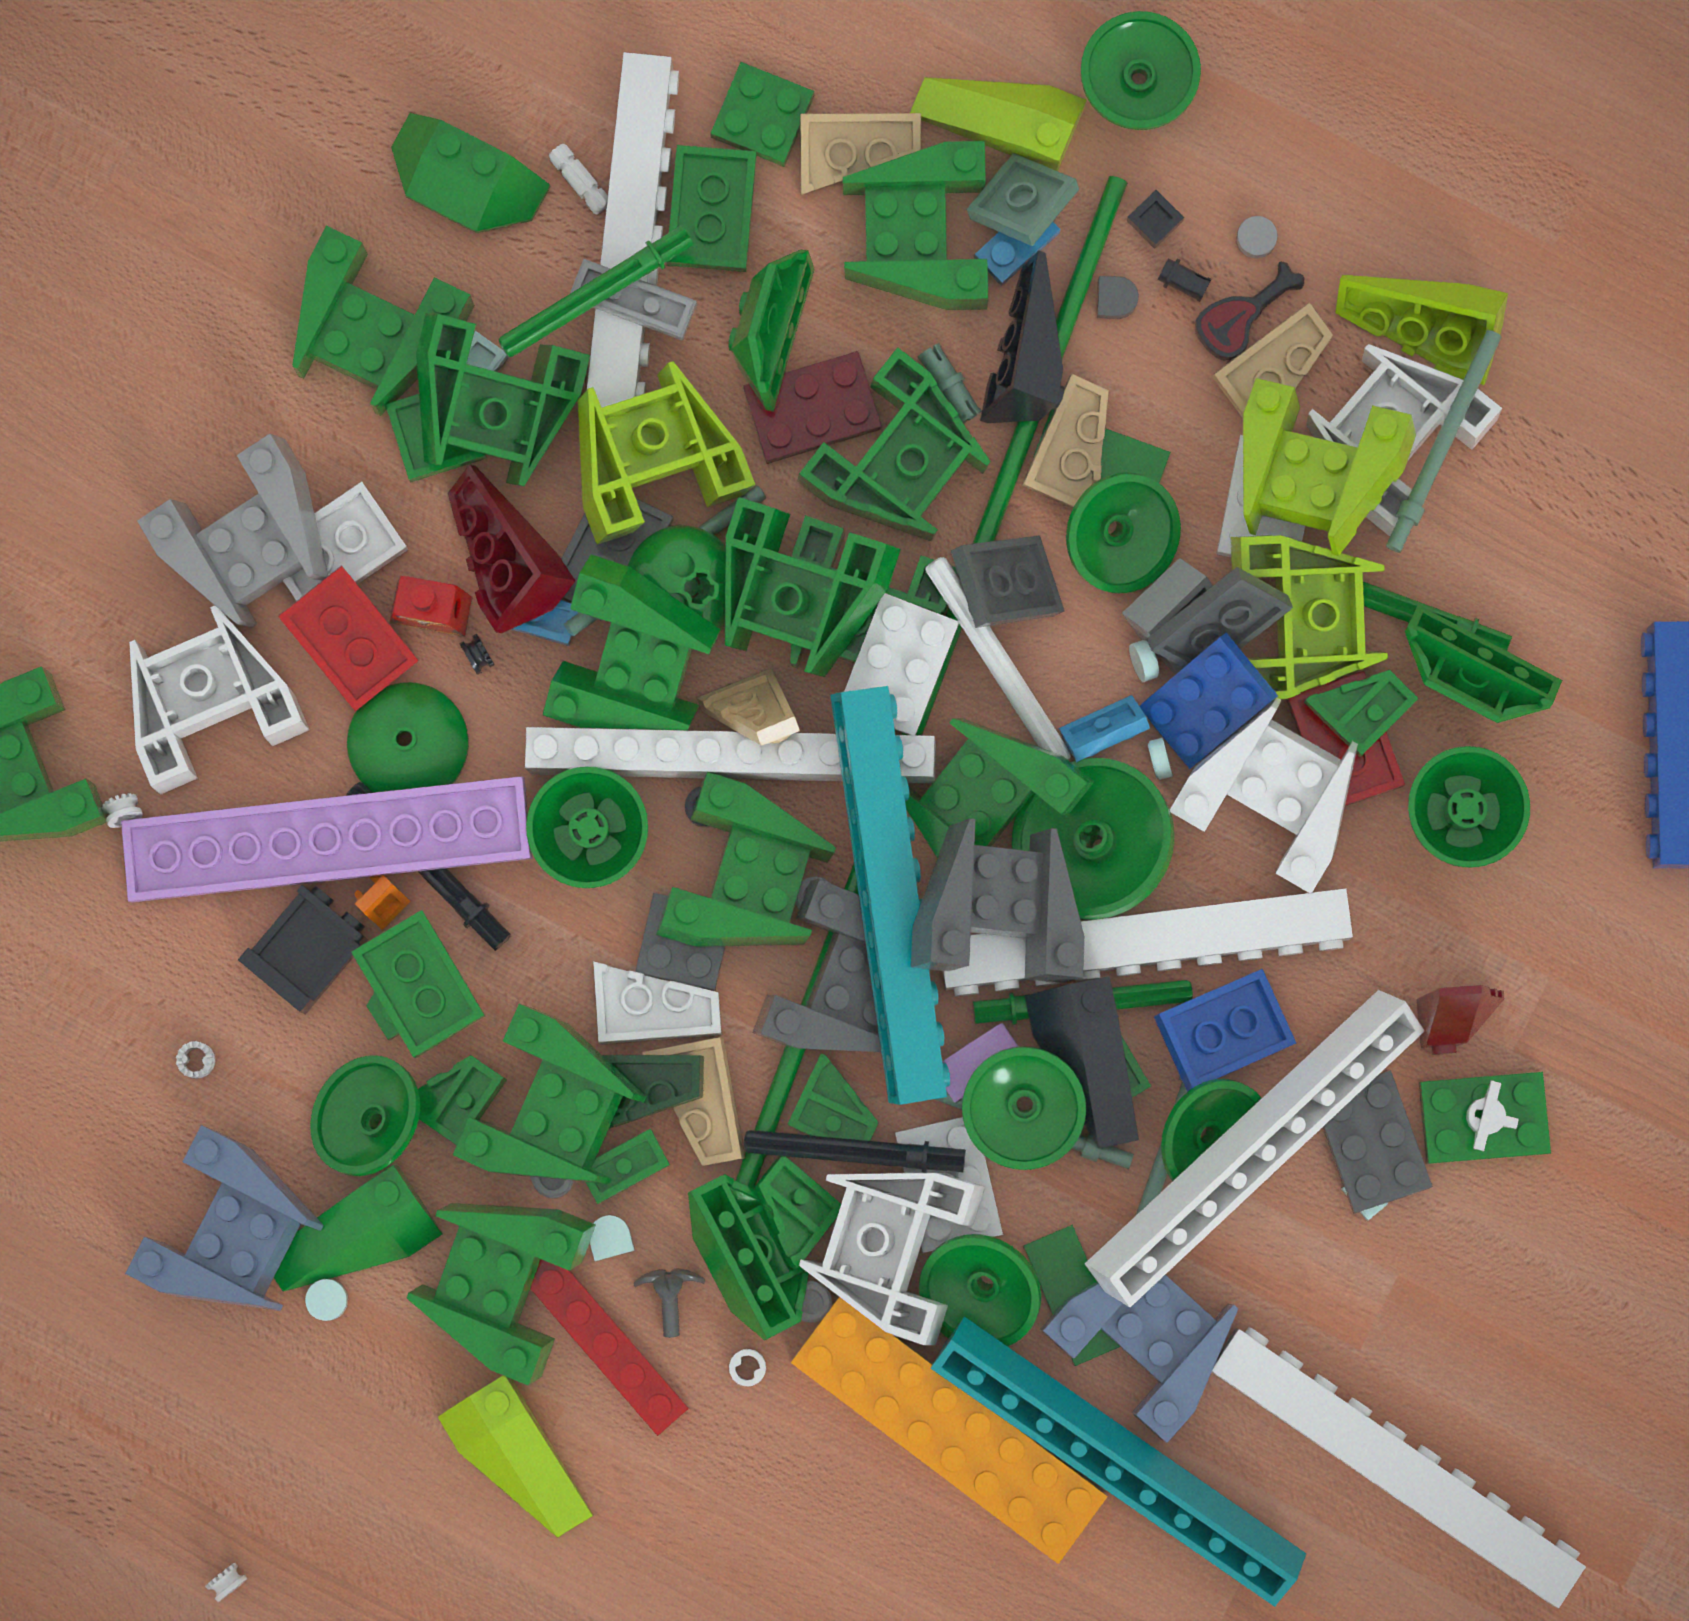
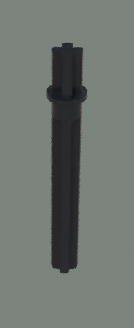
(465, 904)
(856, 1151)

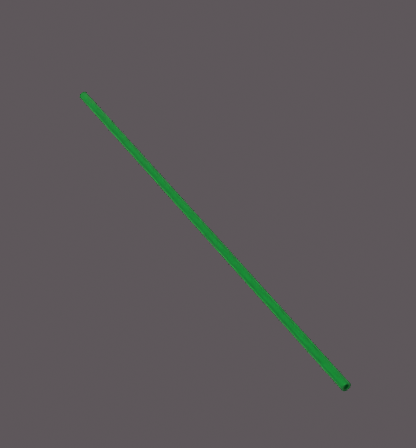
(986, 532)

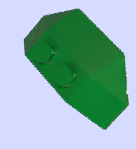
(464, 176)
(770, 322)
(1477, 670)
(746, 1256)

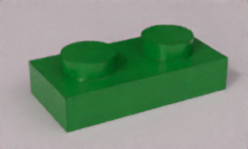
(628, 1165)

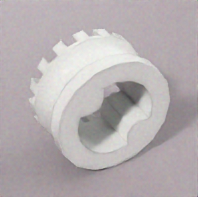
(121, 809)
(183, 1059)
(736, 1361)
(226, 1582)

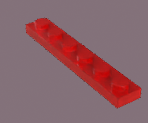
(607, 1346)

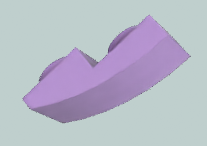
(967, 1059)

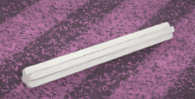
(997, 660)

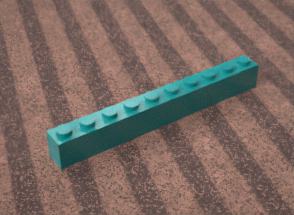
(889, 893)
(1119, 1461)

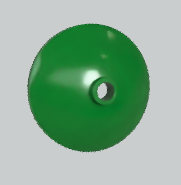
(1147, 46)
(1143, 539)
(437, 743)
(353, 1105)
(1209, 1105)
(1020, 1136)
(1001, 1308)

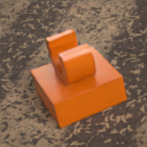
(381, 901)

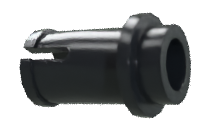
(1183, 279)

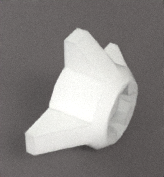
(1492, 1118)

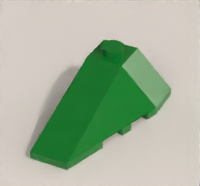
(363, 1230)

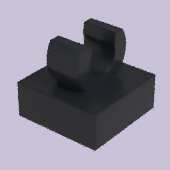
(1155, 219)

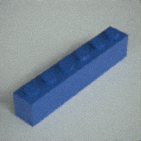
(1668, 733)

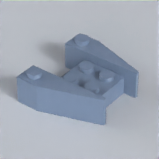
(239, 1236)
(1162, 1333)

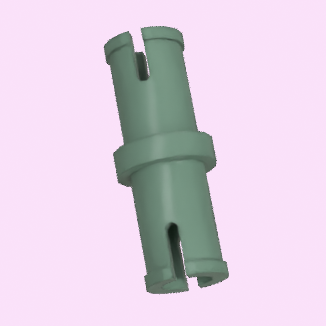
(950, 382)

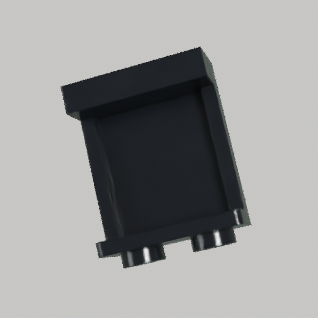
(305, 949)

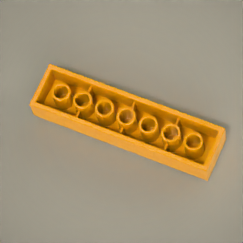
(949, 1430)

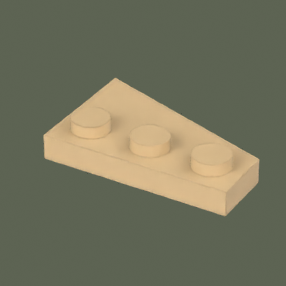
(851, 143)
(1278, 357)
(1072, 444)
(752, 708)
(712, 1120)

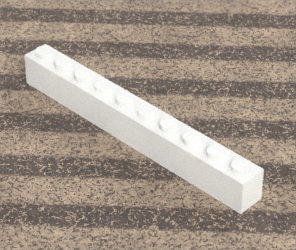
(632, 213)
(698, 752)
(1172, 937)
(1254, 1148)
(1398, 1468)

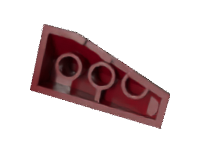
(512, 562)
(1455, 1015)

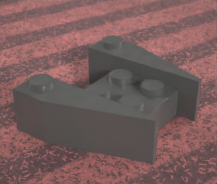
(1002, 896)
(842, 1000)

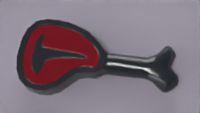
(1227, 323)

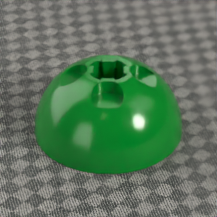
(677, 556)
(1484, 790)
(581, 796)

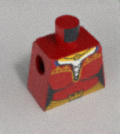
(431, 606)

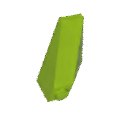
(1007, 116)
(1425, 317)
(510, 1448)

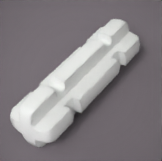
(579, 178)

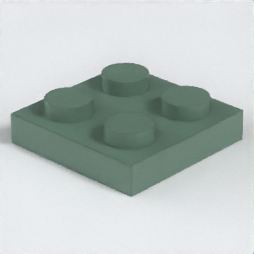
(1023, 199)

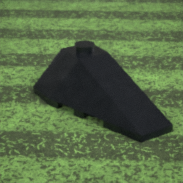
(1032, 360)
(1084, 1030)

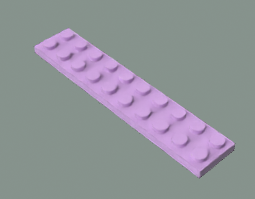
(326, 839)

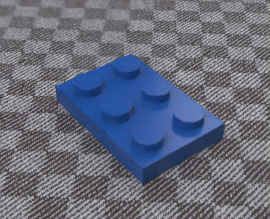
(1208, 700)
(1224, 1029)

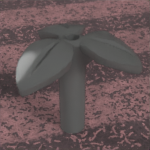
(668, 1287)

